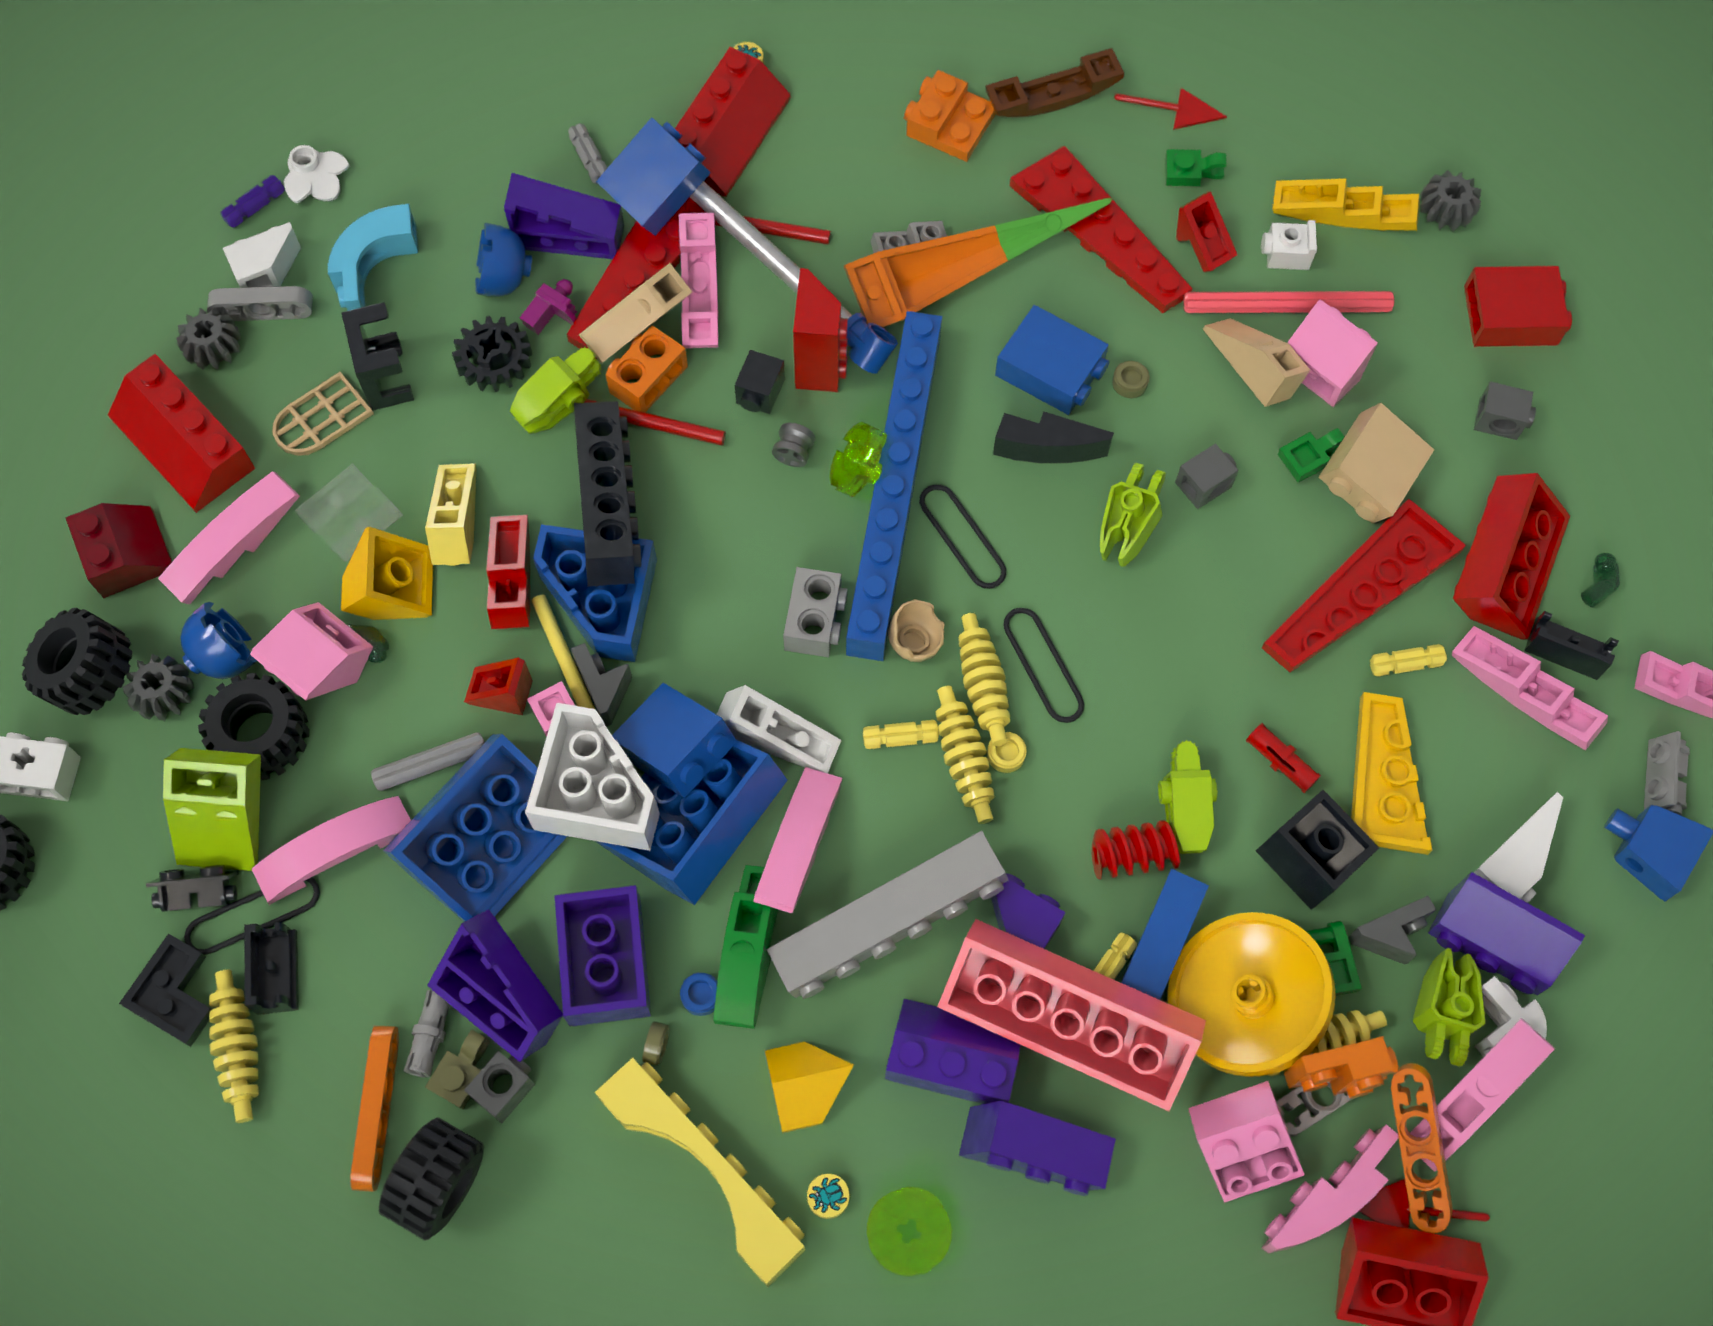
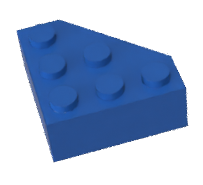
(606, 614)

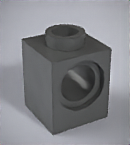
(1504, 411)
(1207, 475)
(503, 1104)

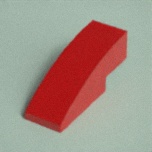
(508, 572)

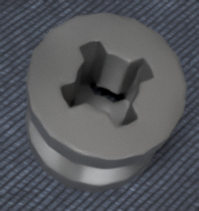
(793, 444)

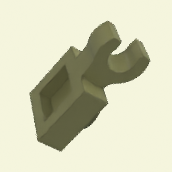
(457, 1072)

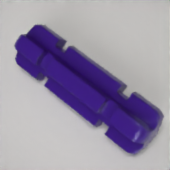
(252, 201)

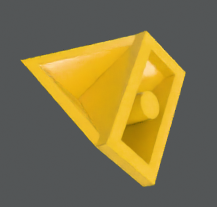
(805, 1083)

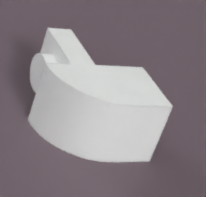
(1505, 1011)

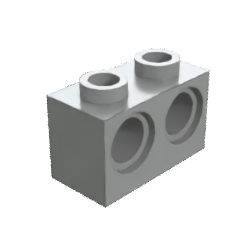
(807, 612)

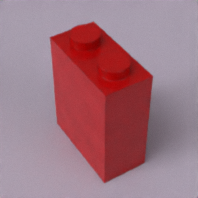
(1517, 306)

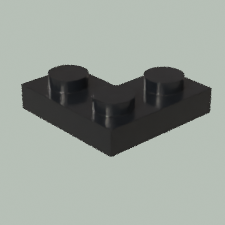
(159, 992)

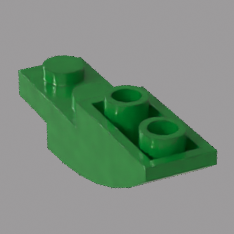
(744, 955)

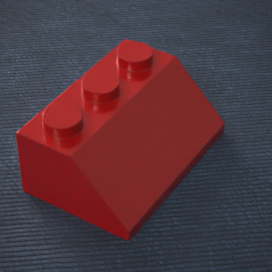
(818, 337)
(1408, 1277)

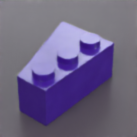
(562, 219)
(496, 987)
(1037, 1146)

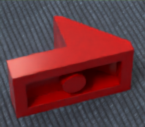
(1207, 232)

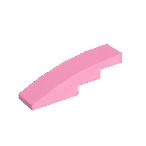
(227, 536)
(1679, 685)
(1525, 686)
(798, 840)

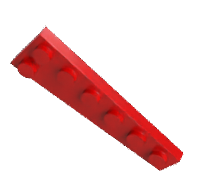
(1062, 183)
(633, 264)
(1378, 572)

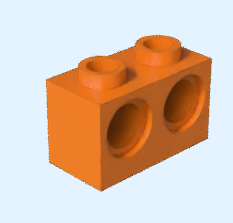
(654, 374)

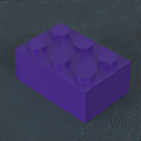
(602, 956)

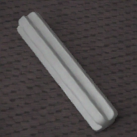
(426, 761)

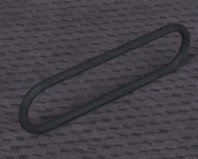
(951, 545)
(1057, 657)
(312, 881)

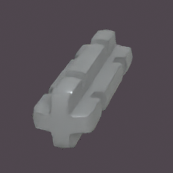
(587, 151)

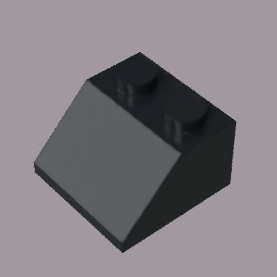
(1317, 849)

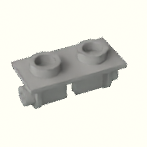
(1665, 763)

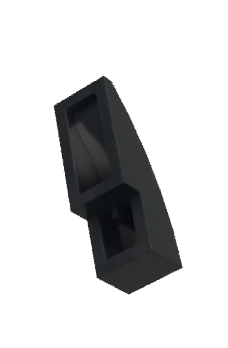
(1051, 440)

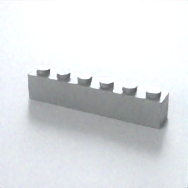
(888, 915)

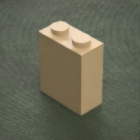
(1376, 463)

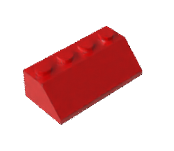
(732, 116)
(178, 434)
(1512, 554)

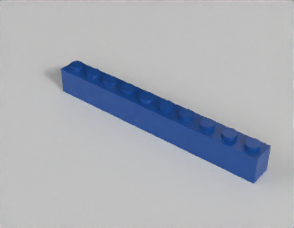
(894, 488)

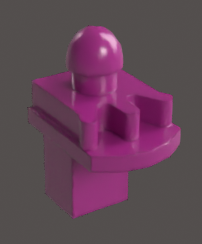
(547, 303)

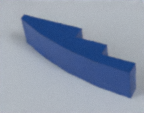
(1165, 934)

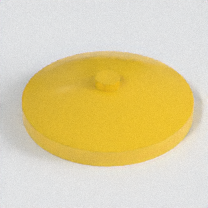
(1258, 989)

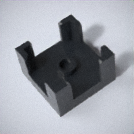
(375, 356)

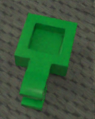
(1188, 168)
(1307, 455)

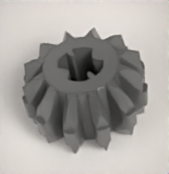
(1450, 200)
(208, 338)
(167, 698)

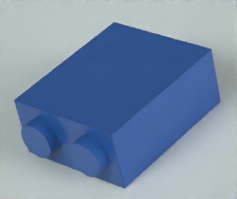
(654, 175)
(1052, 360)
(674, 739)

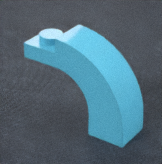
(366, 243)

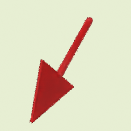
(1189, 110)
(1392, 1207)

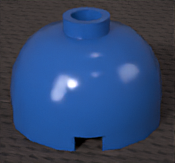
(500, 261)
(215, 643)

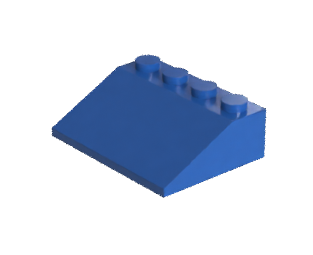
(706, 826)
(474, 835)

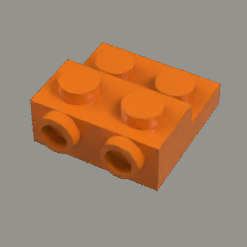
(948, 116)
(1348, 1068)

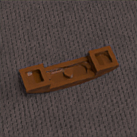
(1057, 90)

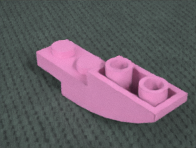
(1487, 1087)
(1325, 1206)

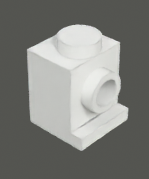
(1290, 245)

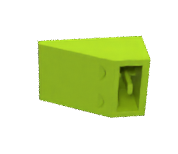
(213, 807)

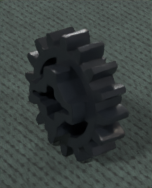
(492, 353)

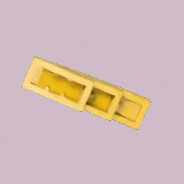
(1343, 206)

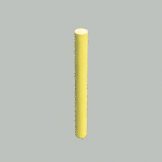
(562, 652)

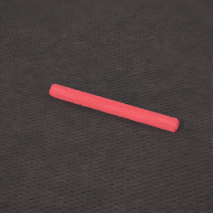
(1287, 301)

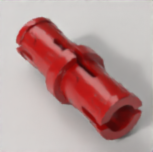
(1283, 758)

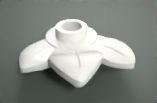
(316, 177)

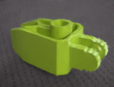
(554, 390)
(1131, 514)
(1188, 799)
(1450, 1006)

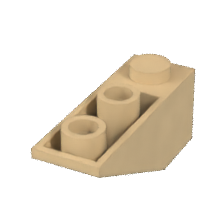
(635, 313)
(1262, 361)

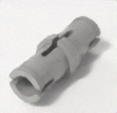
(427, 1035)

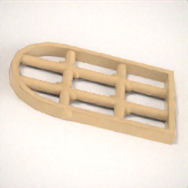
(335, 416)

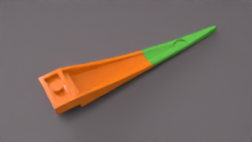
(926, 271)

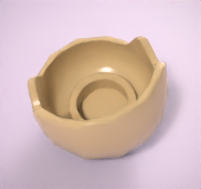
(916, 631)

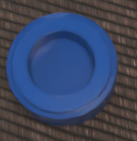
(699, 994)

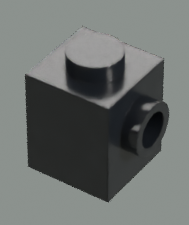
(759, 382)

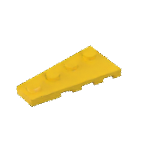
(1385, 779)

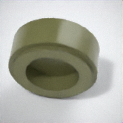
(1130, 379)
(656, 1043)

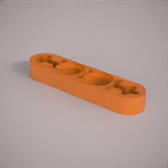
(374, 1108)
(1425, 1147)

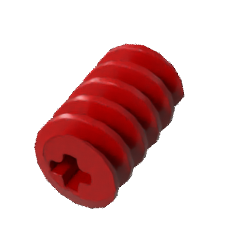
(1134, 847)

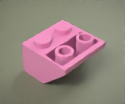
(1332, 351)
(313, 652)
(1245, 1141)

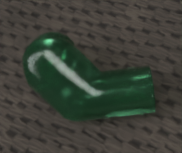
(1605, 580)
(376, 639)

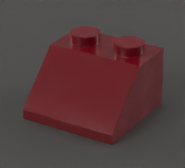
(119, 546)

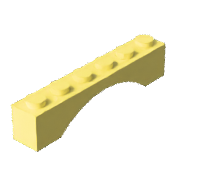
(643, 1106)

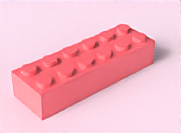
(1072, 1014)

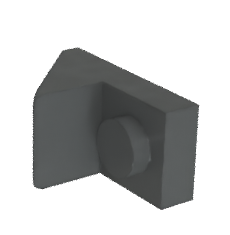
(604, 687)
(1389, 932)

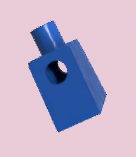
(1658, 847)

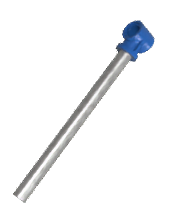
(868, 342)

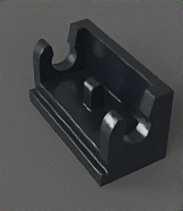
(1570, 647)
(270, 968)

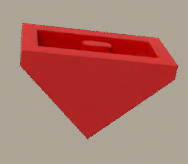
(500, 686)

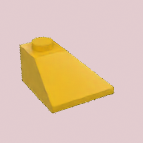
(388, 578)

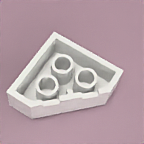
(589, 784)

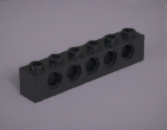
(604, 494)

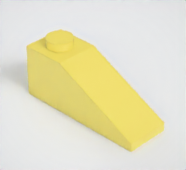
(452, 515)

